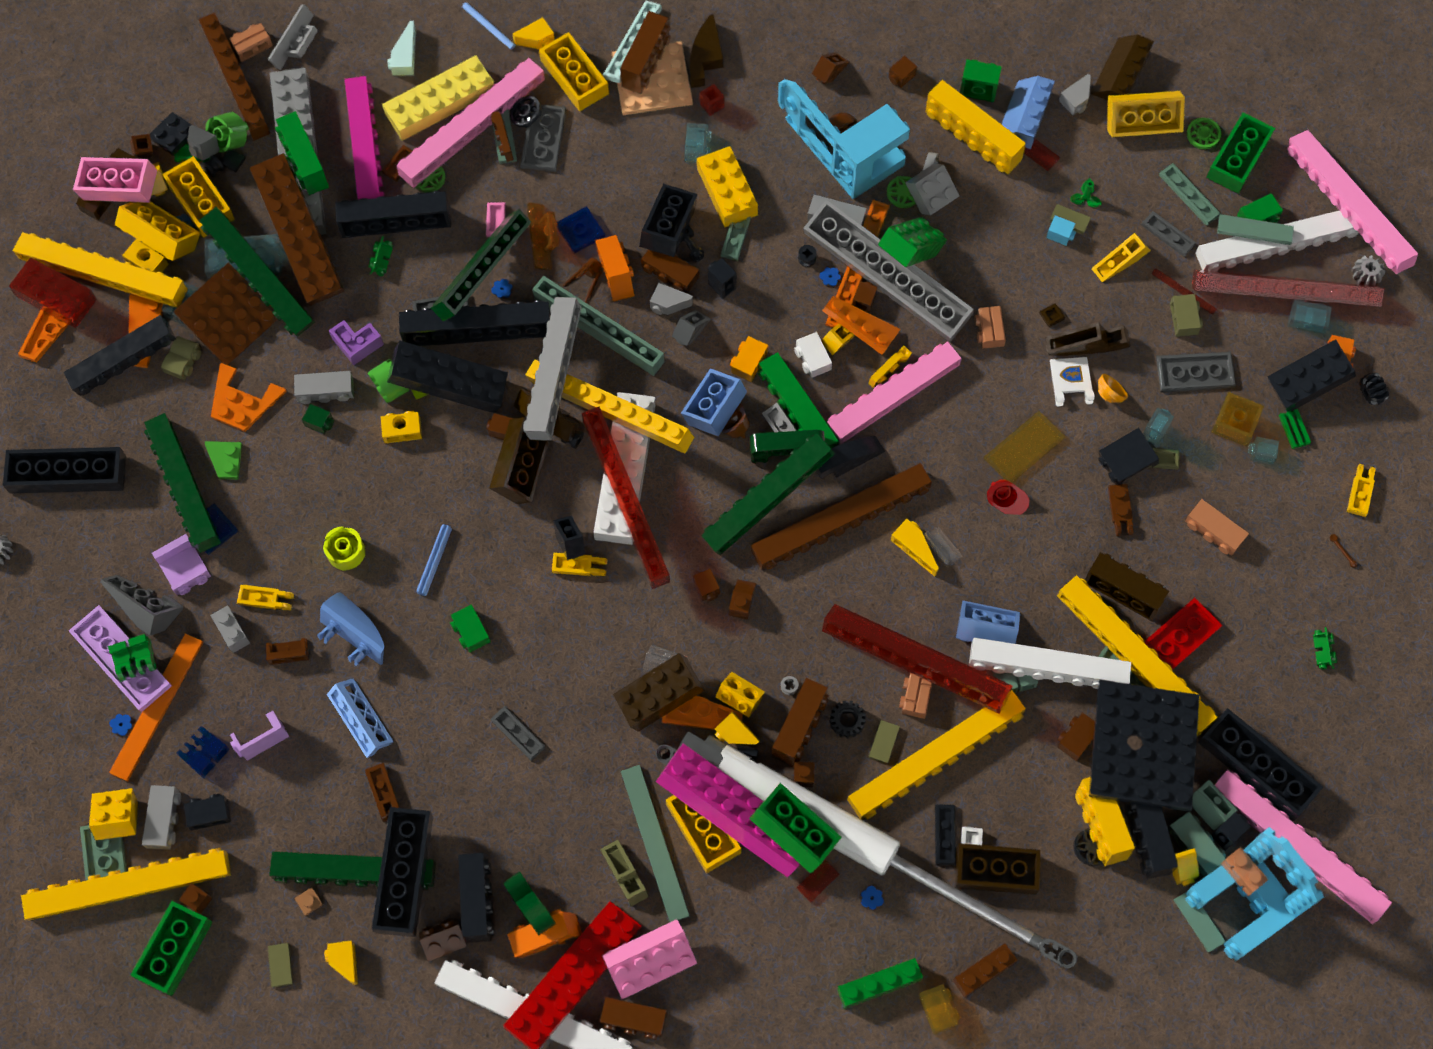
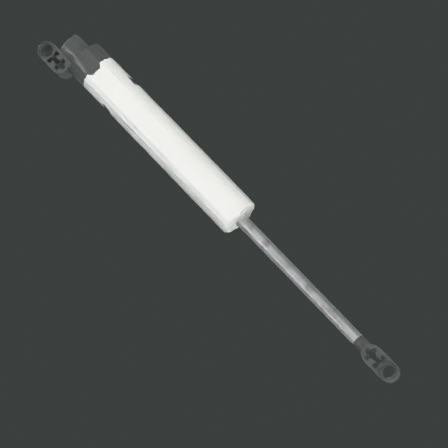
(859, 839)

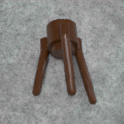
(591, 268)

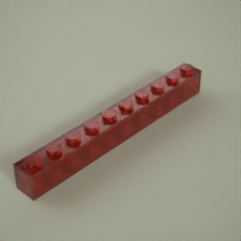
(1287, 288)
(626, 498)
(917, 658)

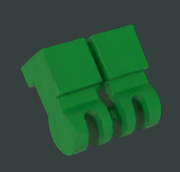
(125, 654)

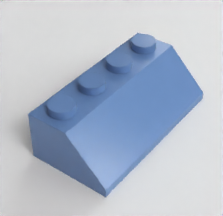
(1028, 107)

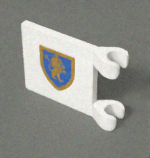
(1071, 376)

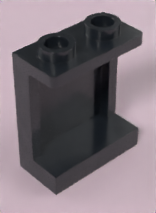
(1127, 456)

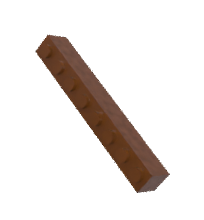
(234, 76)

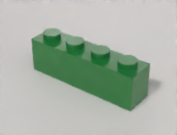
(879, 983)

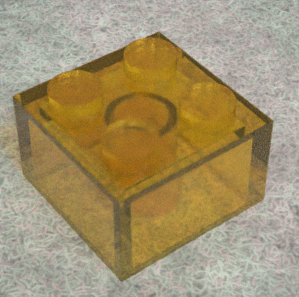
(1237, 419)

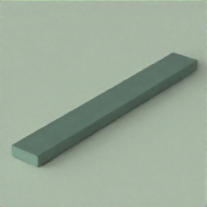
(654, 844)

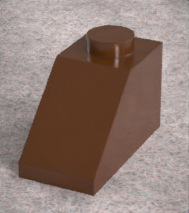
(829, 67)
(742, 599)

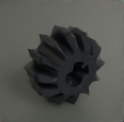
(1374, 388)

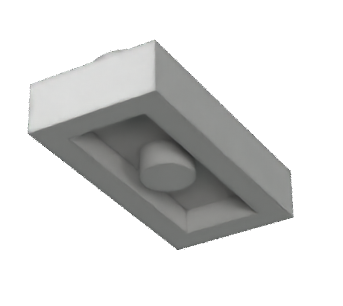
(778, 419)

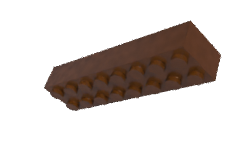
(297, 229)

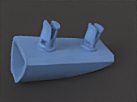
(353, 625)

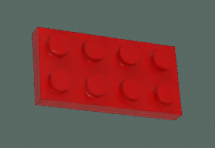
(1183, 633)

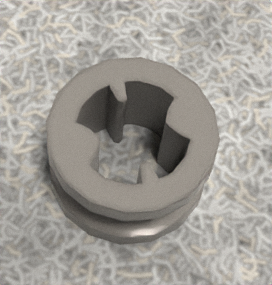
(795, 684)

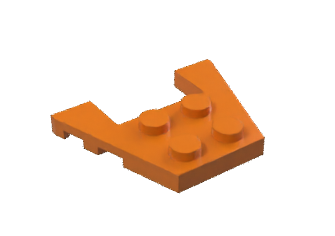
(237, 407)

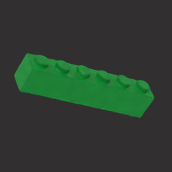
(793, 397)

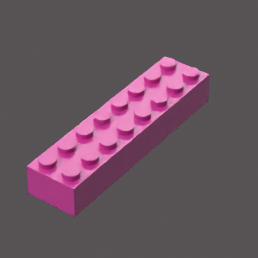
(723, 804)

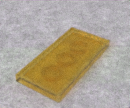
(1024, 447)

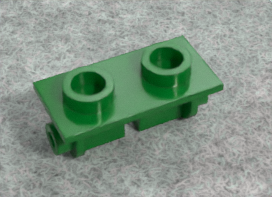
(381, 250)
(1324, 641)

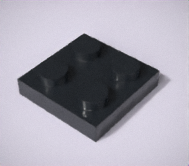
(171, 133)

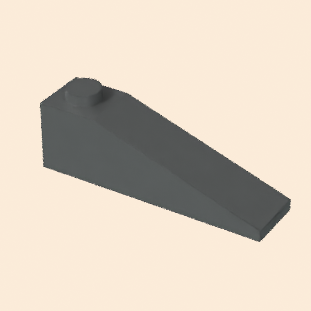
(143, 608)

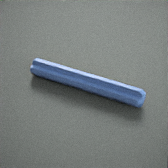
(434, 560)

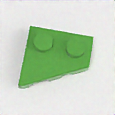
(225, 458)

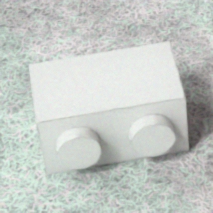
(813, 355)

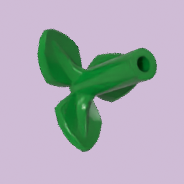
(1087, 188)

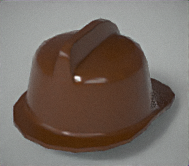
(737, 424)

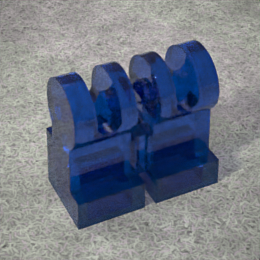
(201, 760)

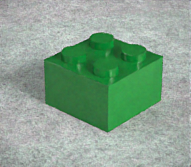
(980, 80)

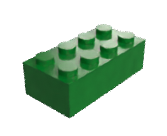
(301, 153)
(1240, 153)
(912, 241)
(795, 828)
(171, 948)

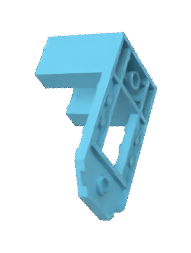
(861, 153)
(1270, 899)

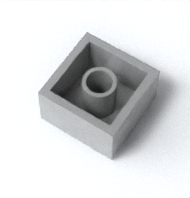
(932, 189)

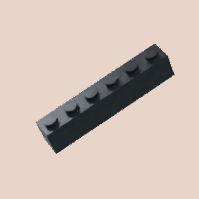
(120, 355)

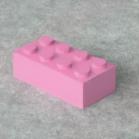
(115, 179)
(649, 959)

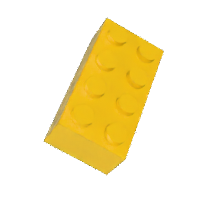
(574, 71)
(1145, 114)
(727, 186)
(195, 192)
(157, 229)
(1106, 826)
(707, 841)

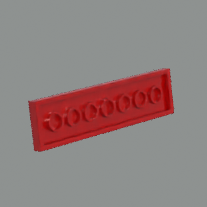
(571, 977)

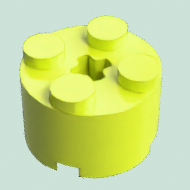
(349, 557)

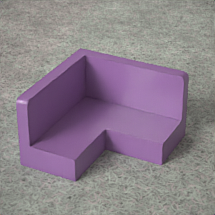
(356, 345)

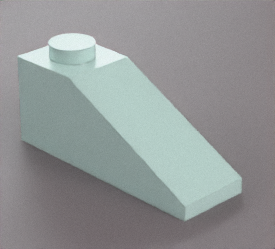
(404, 53)

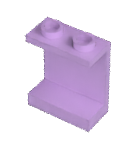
(181, 565)
(263, 741)

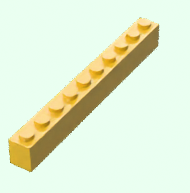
(102, 270)
(623, 412)
(1126, 644)
(932, 757)
(125, 885)

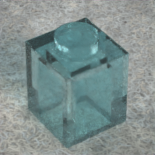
(1263, 450)

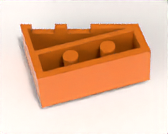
(615, 267)
(527, 942)

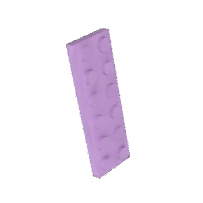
(98, 632)

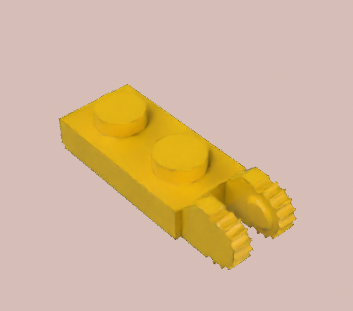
(1361, 492)
(578, 566)
(263, 597)

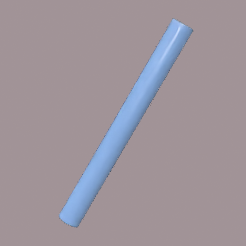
(488, 26)

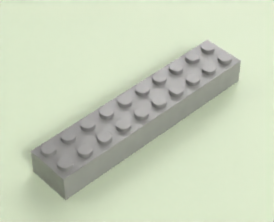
(293, 94)
(904, 285)

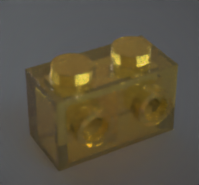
(939, 1009)

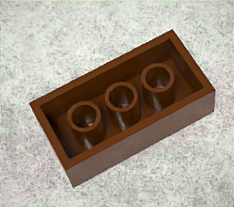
(645, 52)
(799, 722)

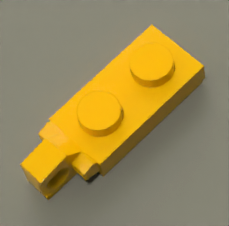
(890, 365)

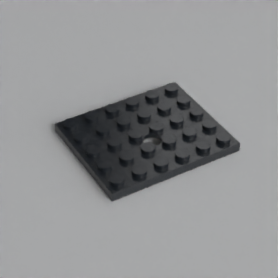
(1164, 765)

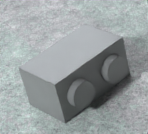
(230, 629)

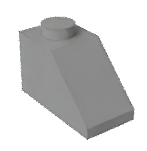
(1076, 96)
(669, 300)

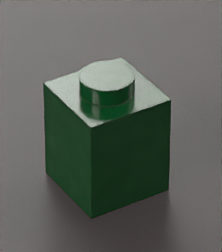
(318, 419)

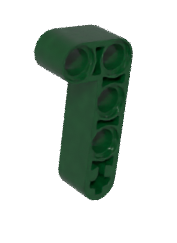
(778, 443)
(529, 903)

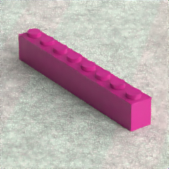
(363, 138)

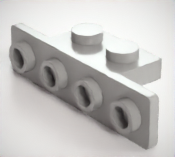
(295, 38)

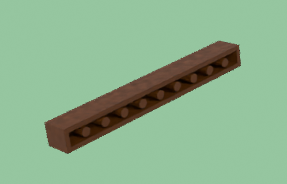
(841, 516)

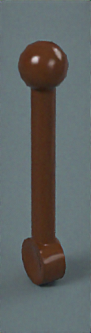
(1333, 538)

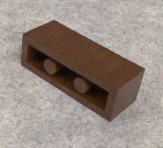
(670, 270)
(984, 970)
(633, 1018)

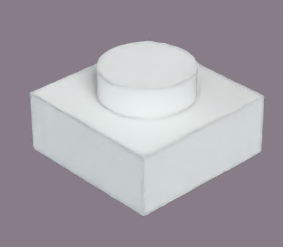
(971, 835)

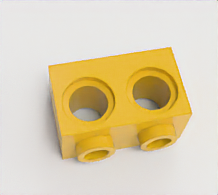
(740, 694)

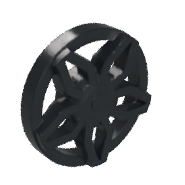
(525, 111)
(1089, 847)

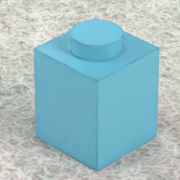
(1061, 230)

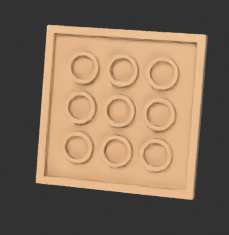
(667, 86)

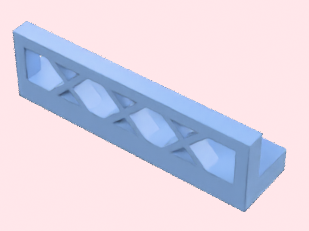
(355, 717)

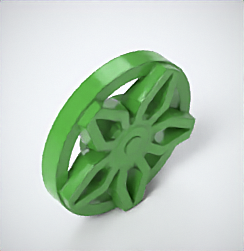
(1203, 133)
(430, 180)
(902, 192)

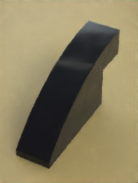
(850, 456)

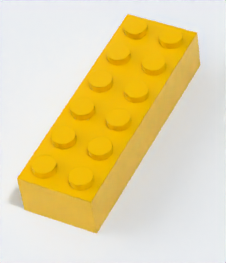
(974, 127)

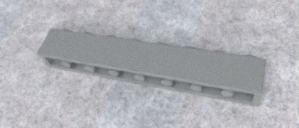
(552, 369)

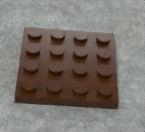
(226, 314)

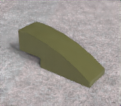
(624, 873)

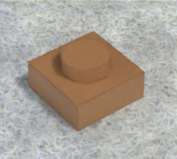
(308, 901)

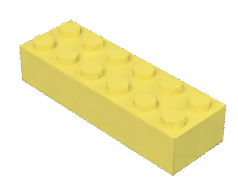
(438, 98)

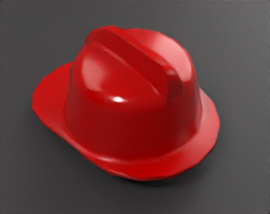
(1007, 497)

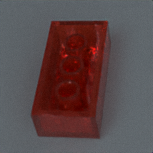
(53, 292)

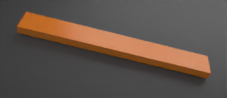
(873, 223)
(153, 714)

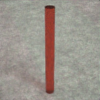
(1181, 289)

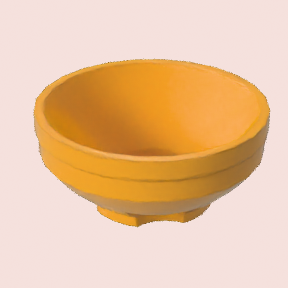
(1111, 390)

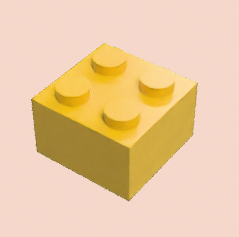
(113, 814)

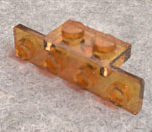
(543, 235)

